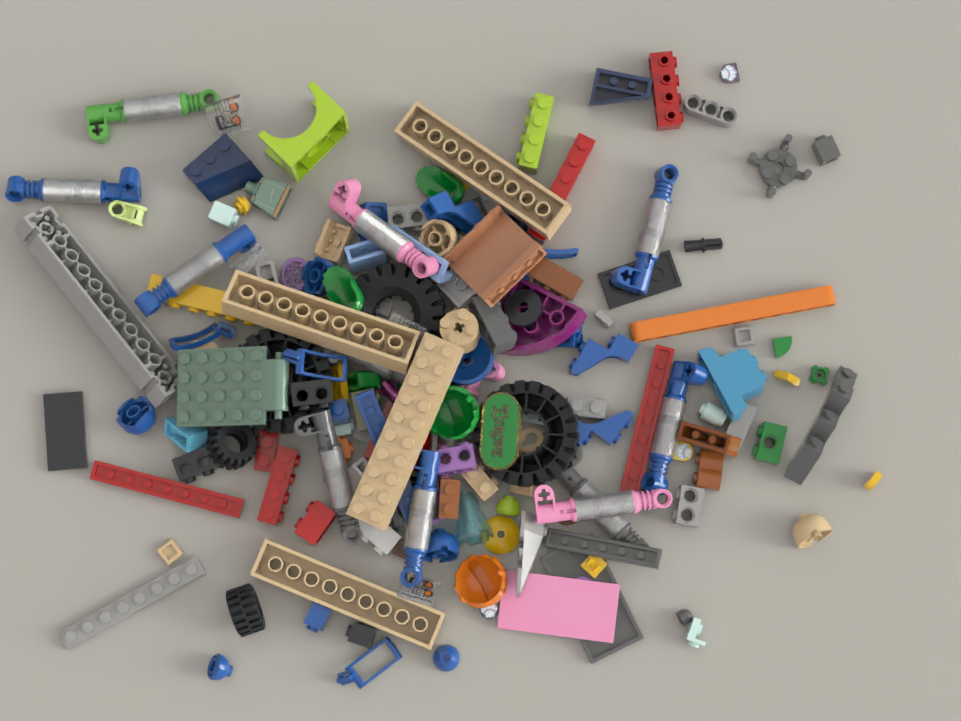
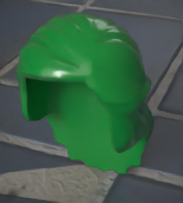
(434, 180)
(342, 288)

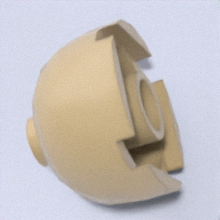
(438, 236)
(809, 529)

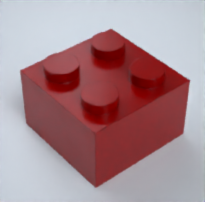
(315, 522)

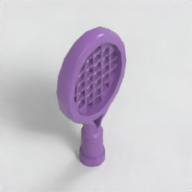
(290, 262)

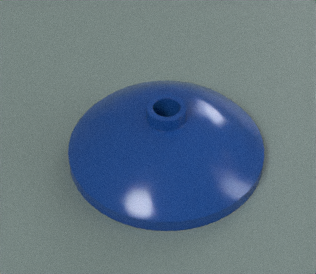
(479, 367)

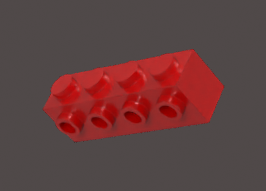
(664, 90)
(278, 485)

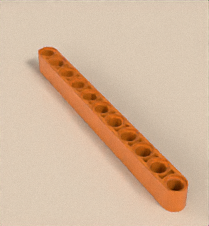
(732, 314)

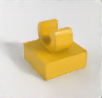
(593, 565)

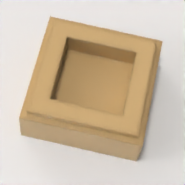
(170, 552)

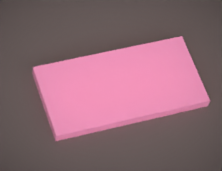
(560, 607)

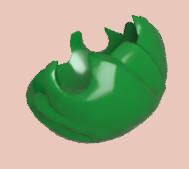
(456, 414)

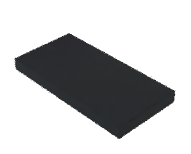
(663, 279)
(65, 431)

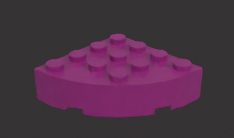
(554, 326)

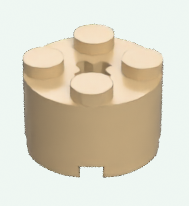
(462, 321)

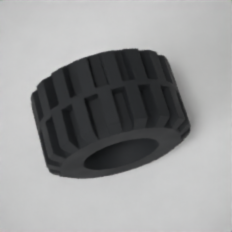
(226, 457)
(245, 610)

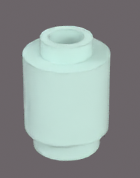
(712, 414)

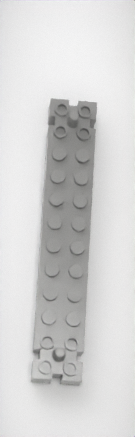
(100, 304)

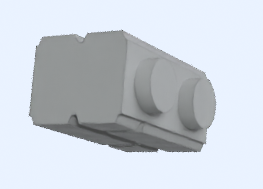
(588, 407)

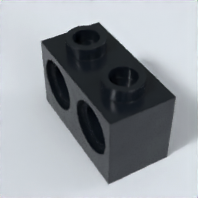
(313, 389)
(193, 458)
(361, 634)

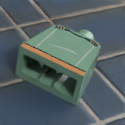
(269, 196)

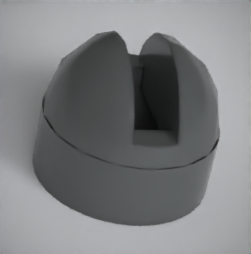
(684, 616)

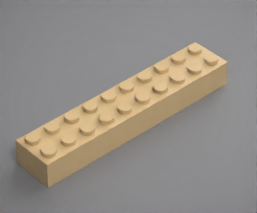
(483, 170)
(320, 322)
(405, 431)
(347, 594)

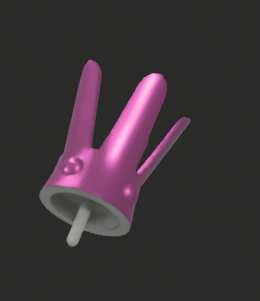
(392, 390)

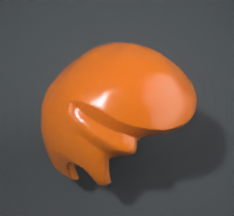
(480, 581)

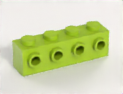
(535, 134)

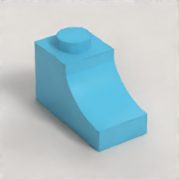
(186, 438)

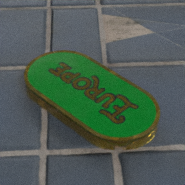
(500, 431)

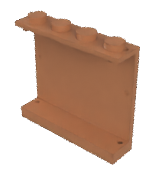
(494, 256)

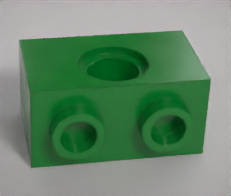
(777, 435)

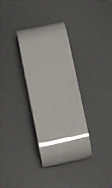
(719, 109)
(740, 427)

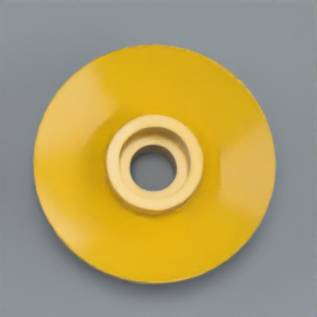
(509, 541)

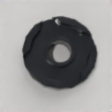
(520, 297)

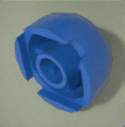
(313, 276)
(136, 415)
(442, 546)

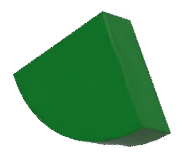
(781, 345)

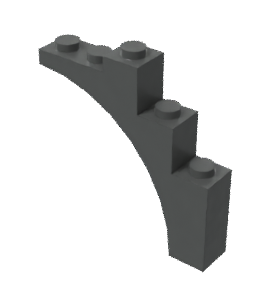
(822, 426)

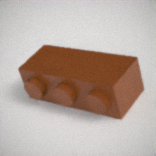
(556, 278)
(709, 438)

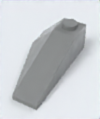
(529, 543)

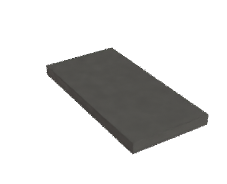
(626, 629)

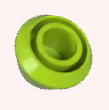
(508, 506)

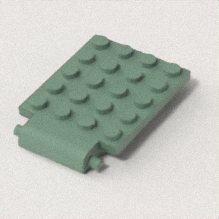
(230, 386)

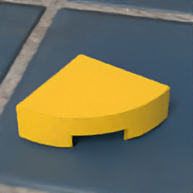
(781, 375)

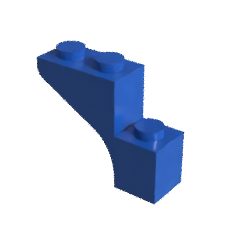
(442, 208)
(593, 353)
(606, 430)

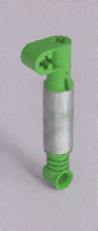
(142, 109)

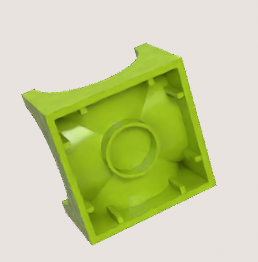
(301, 153)

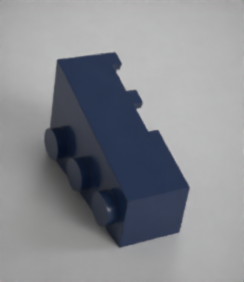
(618, 87)

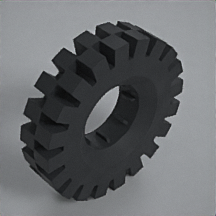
(400, 281)
(312, 364)
(559, 440)

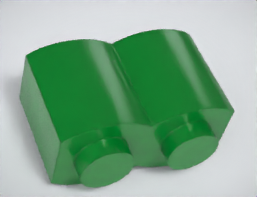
(362, 380)

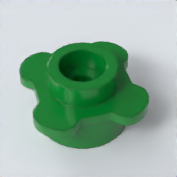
(819, 370)

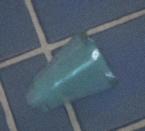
(471, 521)

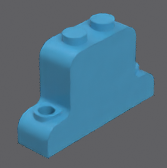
(733, 378)

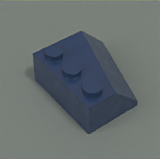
(221, 169)

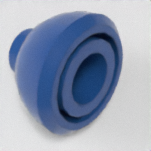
(446, 658)
(219, 667)

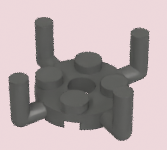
(781, 157)

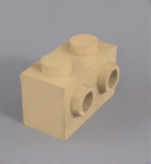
(480, 483)

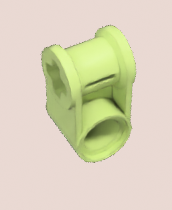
(131, 213)

